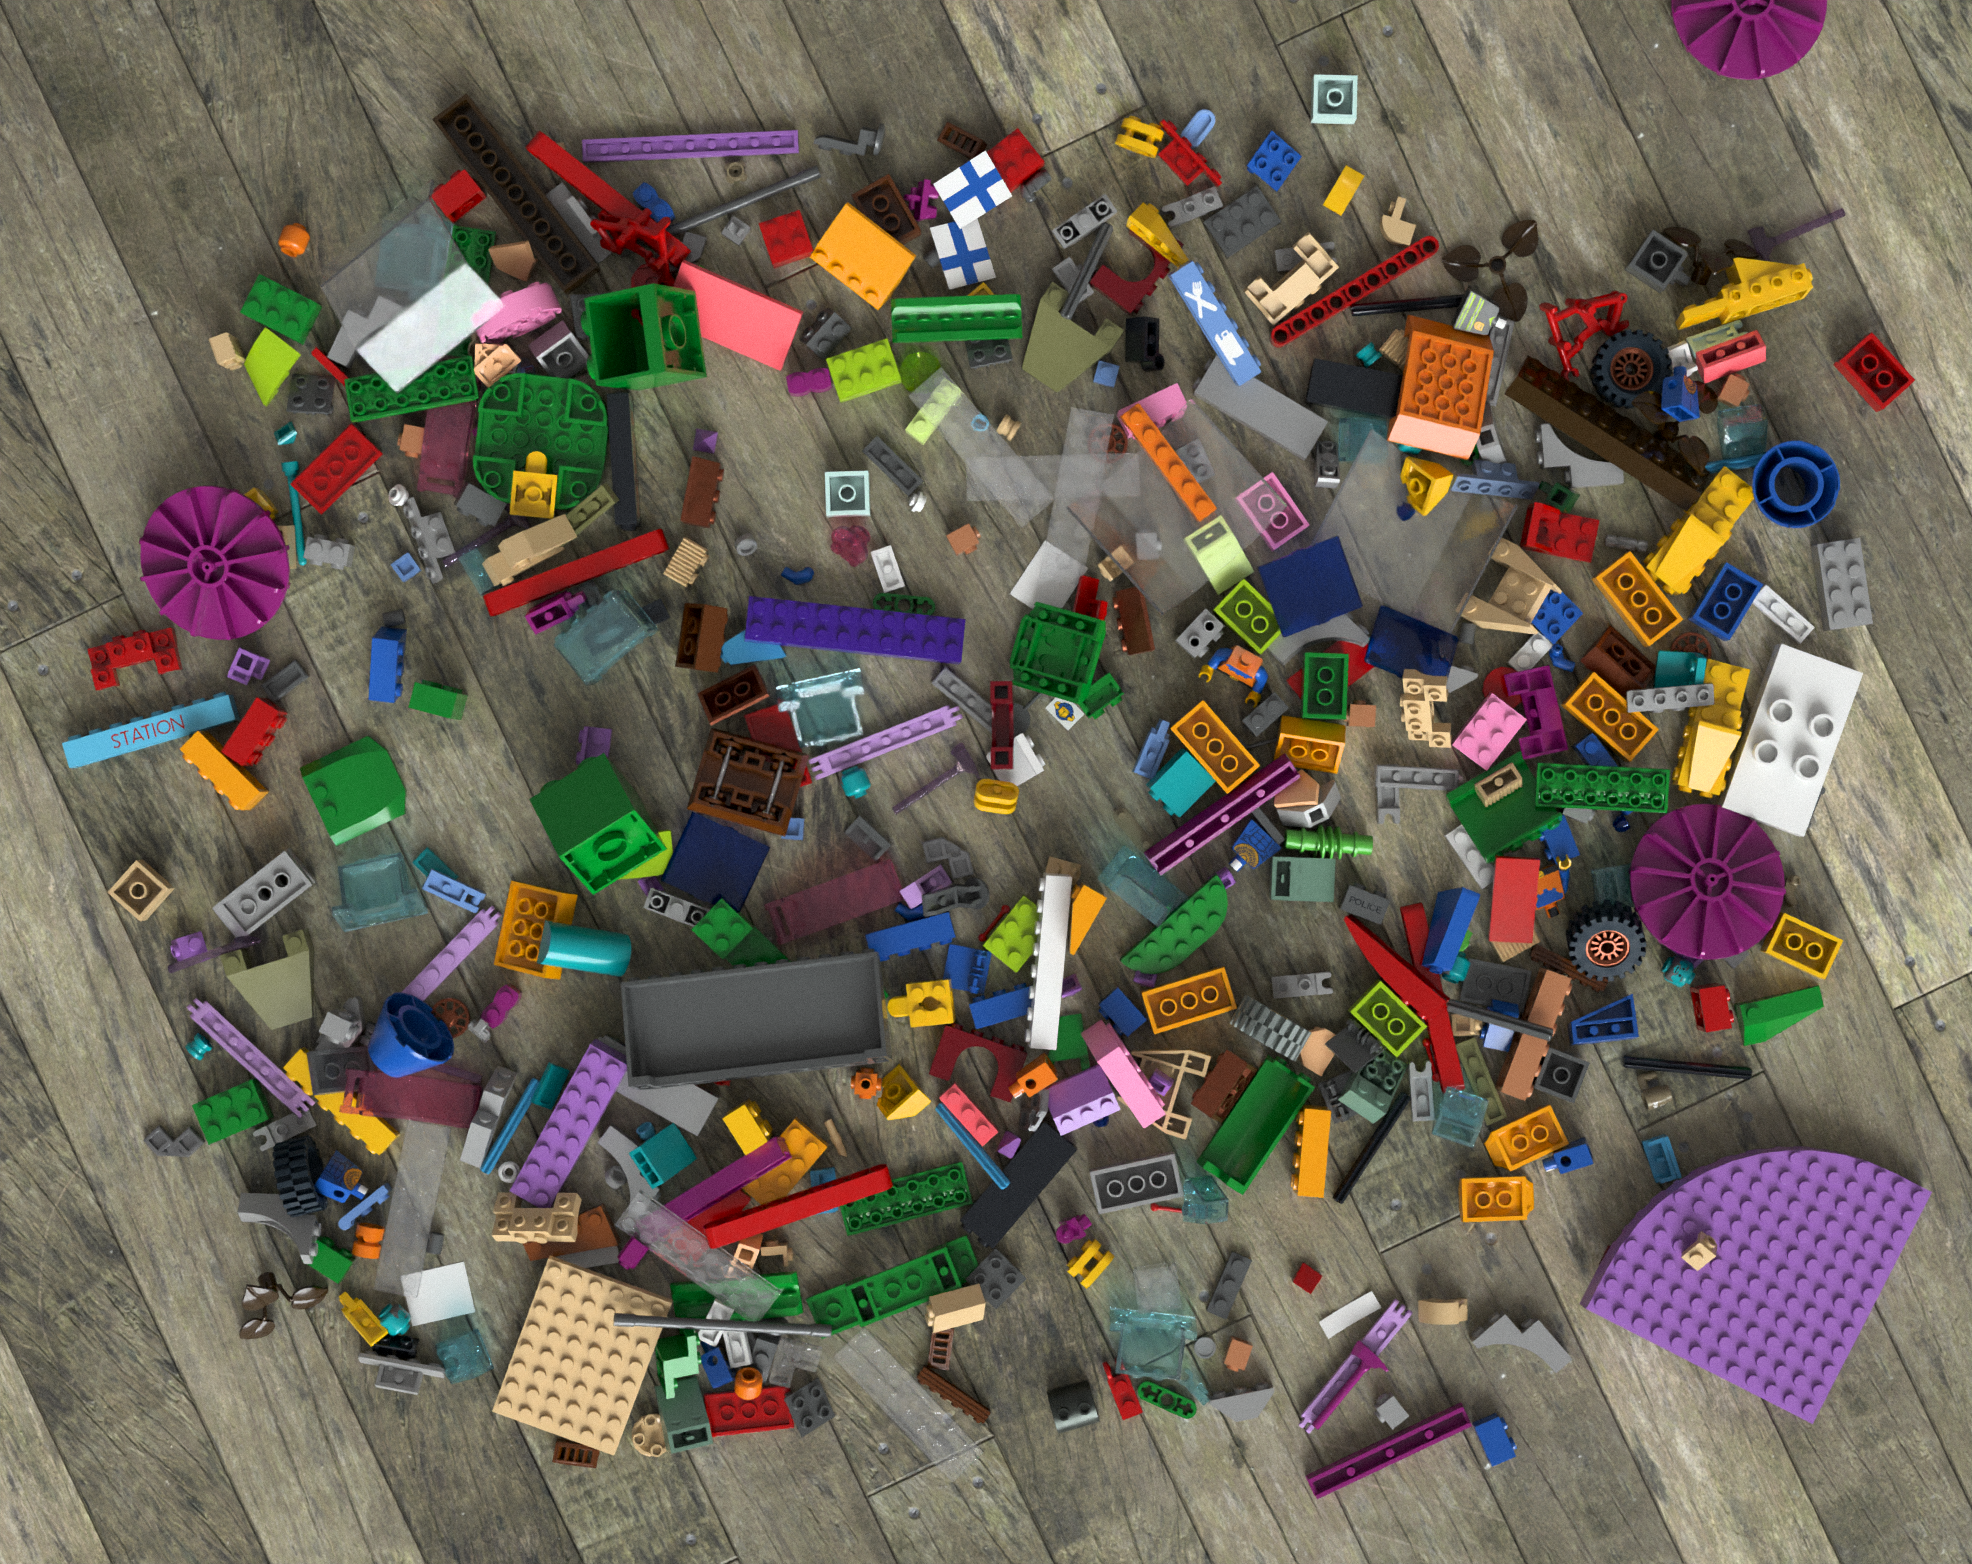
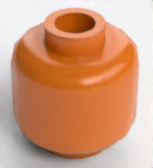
(293, 239)
(748, 1383)

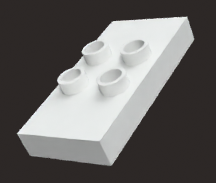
(1790, 739)

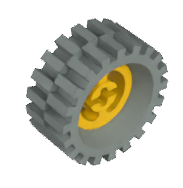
(1270, 1028)

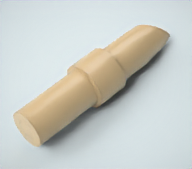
(835, 1137)

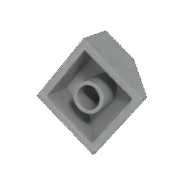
(559, 352)

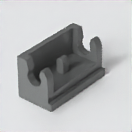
(867, 838)

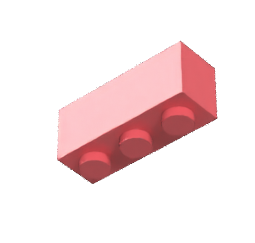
(1731, 356)
(968, 1113)

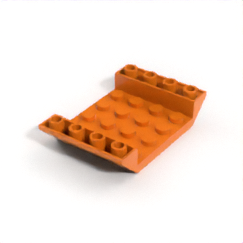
(1442, 388)

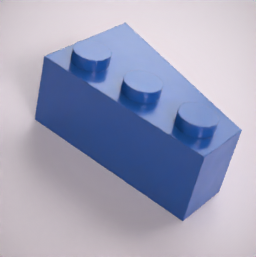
(387, 664)
(1606, 1024)

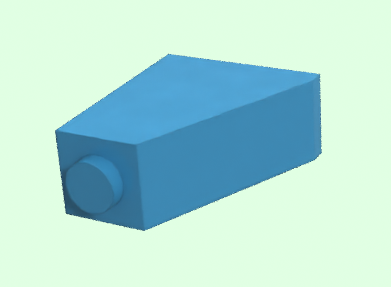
(740, 652)

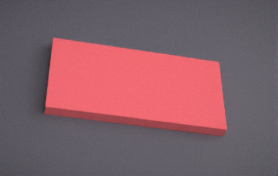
(740, 316)

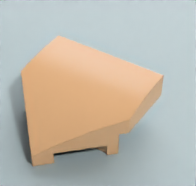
(514, 259)
(494, 361)
(1299, 793)
(1315, 1053)

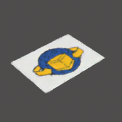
(1065, 712)

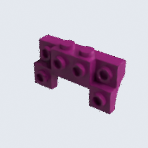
(1541, 711)

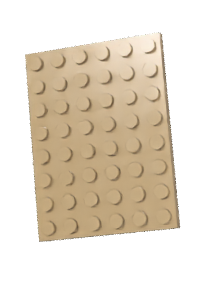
(571, 1363)

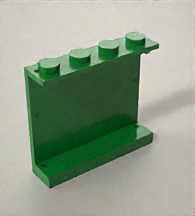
(1507, 822)

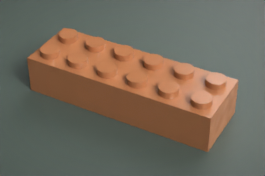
(1526, 1051)

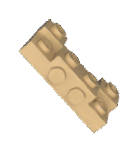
(1296, 284)
(1418, 710)
(536, 1224)

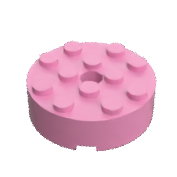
(523, 313)

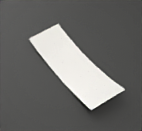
(593, 1257)
(1349, 1314)

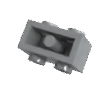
(335, 553)
(1198, 631)
(340, 1026)

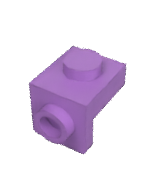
(188, 946)

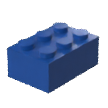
(1725, 601)

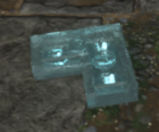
(473, 566)

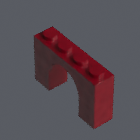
(1127, 294)
(1002, 725)
(956, 1040)

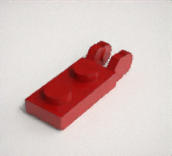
(1123, 1393)

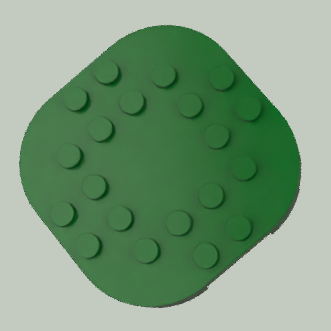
(546, 416)

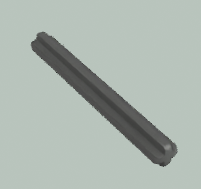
(1086, 271)
(1500, 1019)

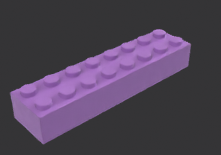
(570, 1125)

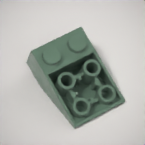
(1302, 879)
(1374, 1086)
(684, 1417)

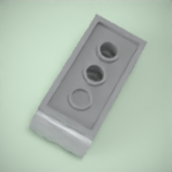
(249, 906)

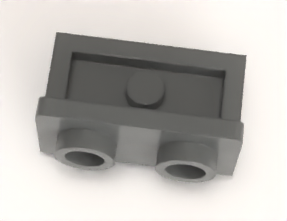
(825, 333)

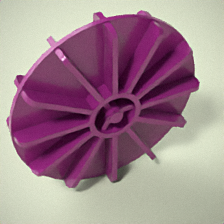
(1748, 35)
(214, 562)
(1707, 881)

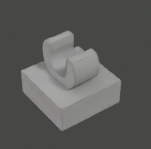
(736, 231)

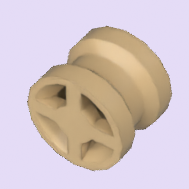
(1008, 427)

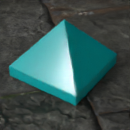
(286, 434)

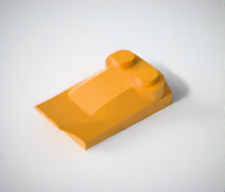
(1526, 1139)
(1495, 1198)

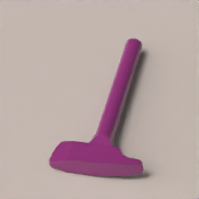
(1368, 1361)

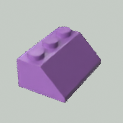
(1081, 1099)

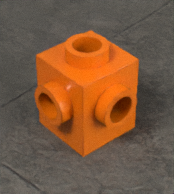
(869, 1075)

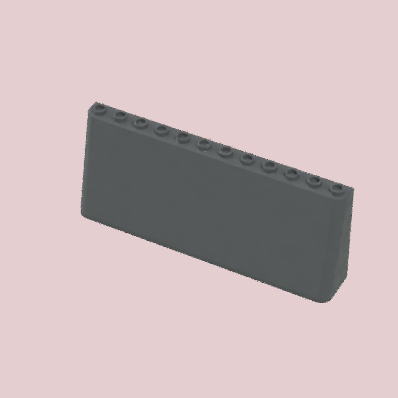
(755, 1020)

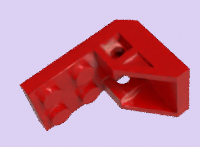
(1558, 533)

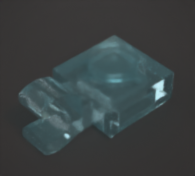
(1198, 1391)

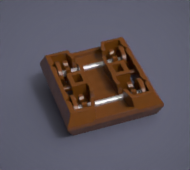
(747, 782)

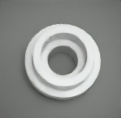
(398, 495)
(917, 501)
(502, 1171)

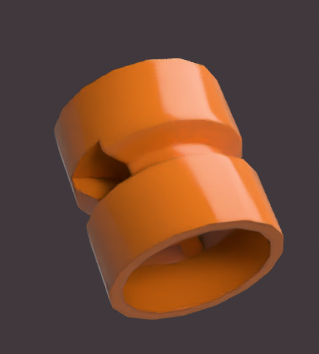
(368, 1240)

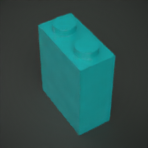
(1180, 783)
(663, 1155)

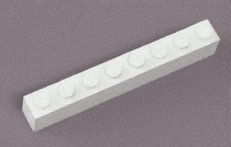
(1049, 961)

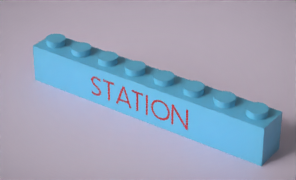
(150, 731)

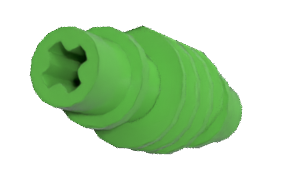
(1328, 841)

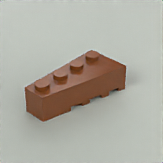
(594, 1232)

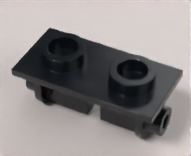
(404, 1345)

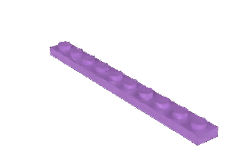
(690, 146)

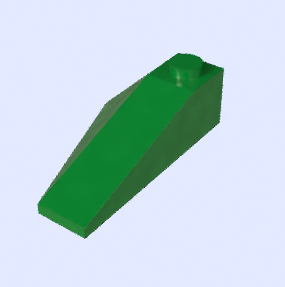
(1771, 1015)

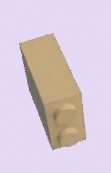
(955, 1308)

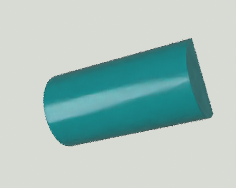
(584, 949)

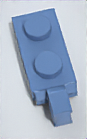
(1152, 750)

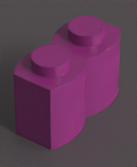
(803, 383)
(504, 1000)
(632, 1253)

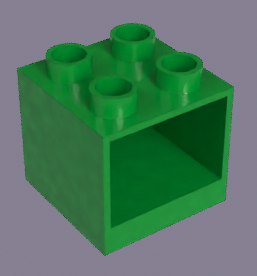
(645, 356)
(597, 823)

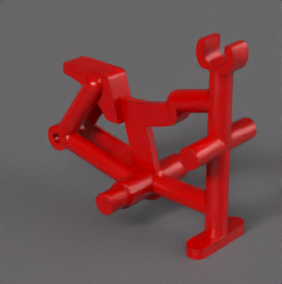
(628, 237)
(1585, 309)

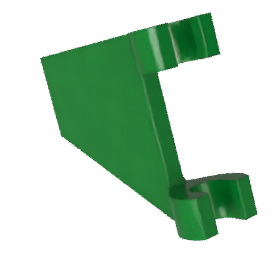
(1070, 1042)

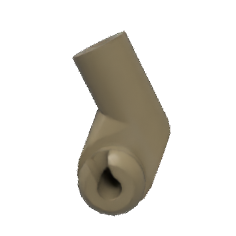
(1791, 883)

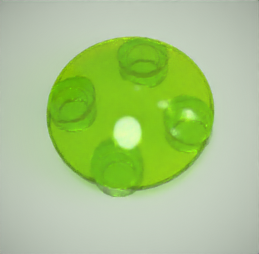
(917, 369)

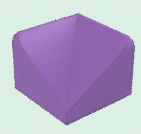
(1009, 1144)

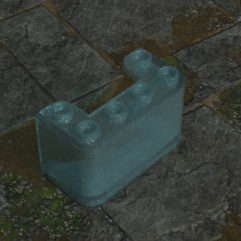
(604, 635)

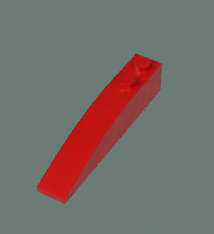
(1397, 972)

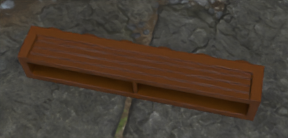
(1565, 966)
(954, 1394)

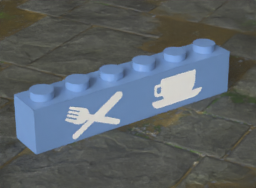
(1214, 322)

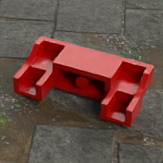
(131, 651)

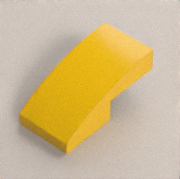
(1343, 190)

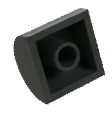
(1073, 1406)

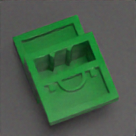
(677, 1358)

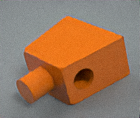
(1042, 1073)

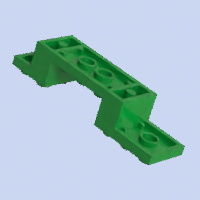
(735, 937)
(894, 1289)

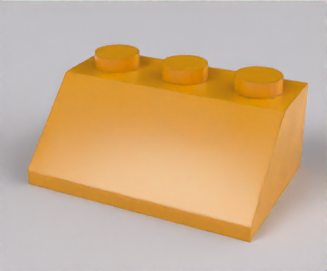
(1311, 743)

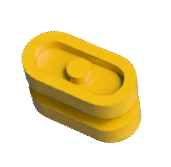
(1134, 126)
(996, 796)
(1090, 1249)

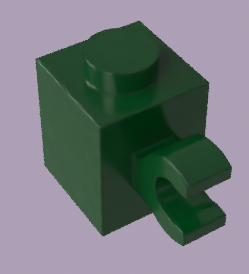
(1559, 496)

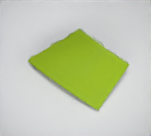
(269, 364)
(656, 865)

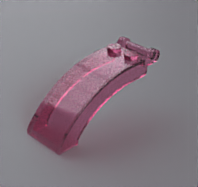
(446, 445)
(836, 901)
(412, 1098)

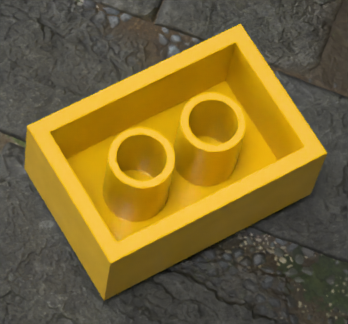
(1801, 945)
(748, 1126)

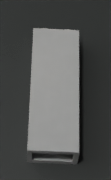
(1260, 409)
(683, 1105)

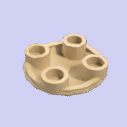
(648, 1435)

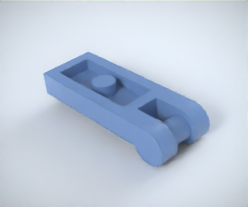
(453, 890)
(364, 1207)

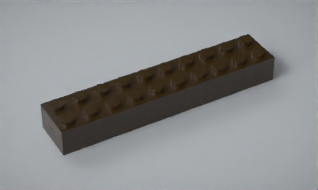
(516, 194)
(1606, 432)

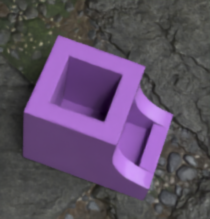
(247, 665)

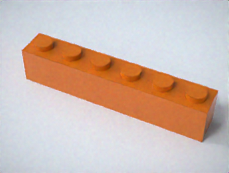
(1168, 462)

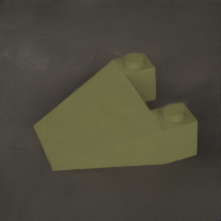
(1061, 348)
(280, 989)

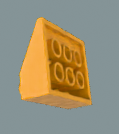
(863, 256)
(1083, 911)
(524, 923)

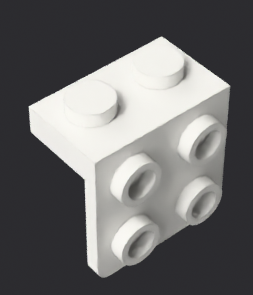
(1025, 762)

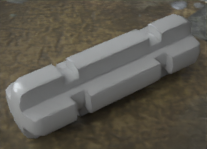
(1626, 543)

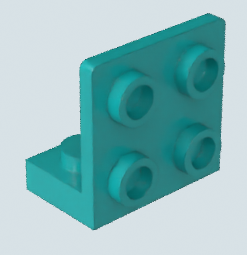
(1679, 668)

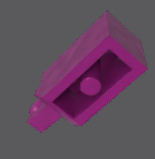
(554, 610)

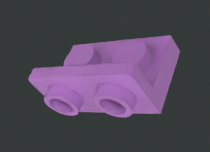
(594, 742)

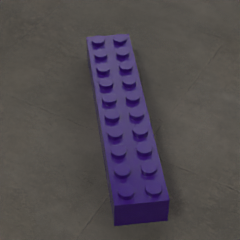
(854, 630)

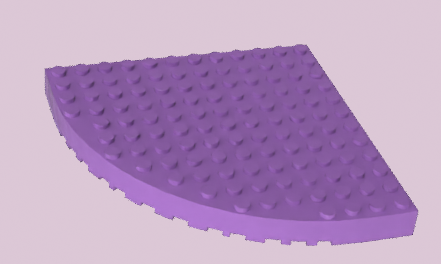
(1793, 1273)

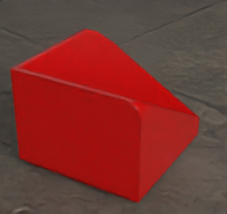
(1306, 1278)

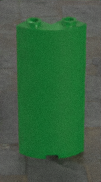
(1255, 1124)

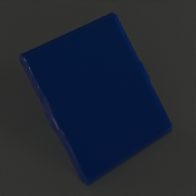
(1310, 586)
(1406, 643)
(715, 862)

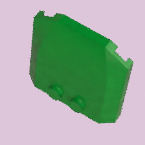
(1057, 652)
(355, 789)

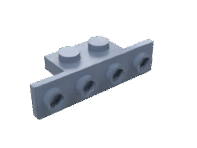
(1494, 480)

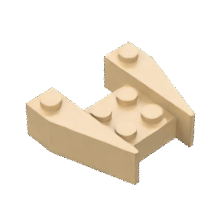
(528, 549)
(1516, 596)
(1172, 1063)

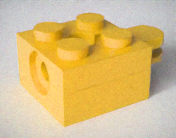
(533, 490)
(925, 1003)

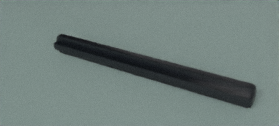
(1406, 305)
(1687, 1067)
(1371, 1147)

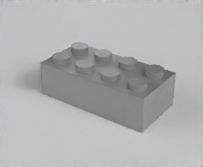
(1841, 584)
(1136, 1182)

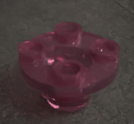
(851, 543)

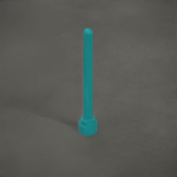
(291, 470)

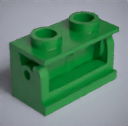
(1100, 695)
(332, 1260)

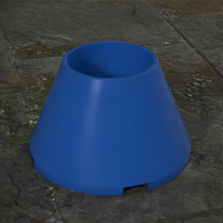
(1818, 474)
(408, 1037)

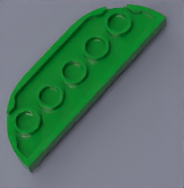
(1181, 930)

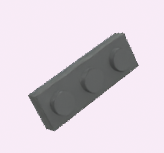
(892, 466)
(1229, 1285)

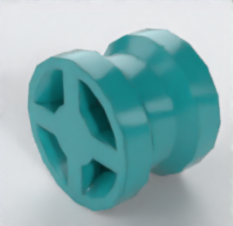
(1368, 355)
(198, 1046)

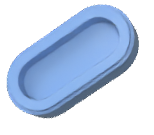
(1199, 127)

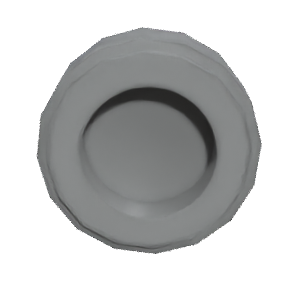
(745, 544)
(615, 1177)

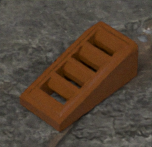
(978, 149)
(944, 1366)
(557, 1458)

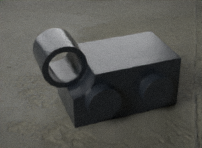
(1143, 343)

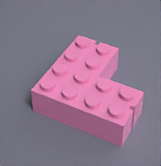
(1124, 1072)

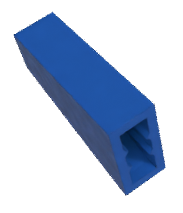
(1448, 928)

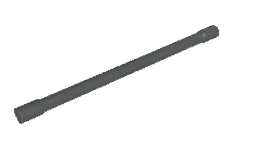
(801, 178)
(632, 1320)

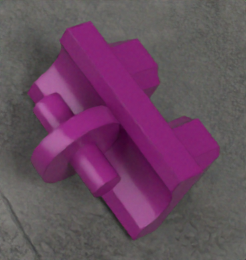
(919, 200)
(1072, 1228)

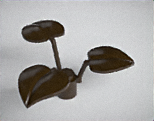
(1711, 260)
(1464, 264)
(1692, 448)
(266, 1293)

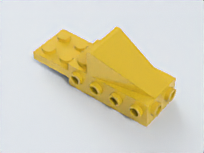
(1751, 290)
(1698, 533)
(1712, 732)

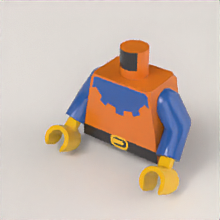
(1240, 666)
(1552, 886)

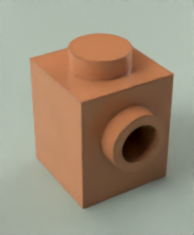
(1733, 390)
(411, 440)
(964, 539)
(1360, 714)
(1237, 1353)

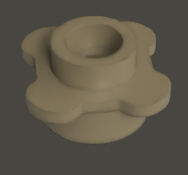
(731, 167)

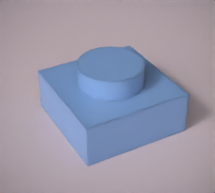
(1106, 374)
(406, 567)
(795, 829)

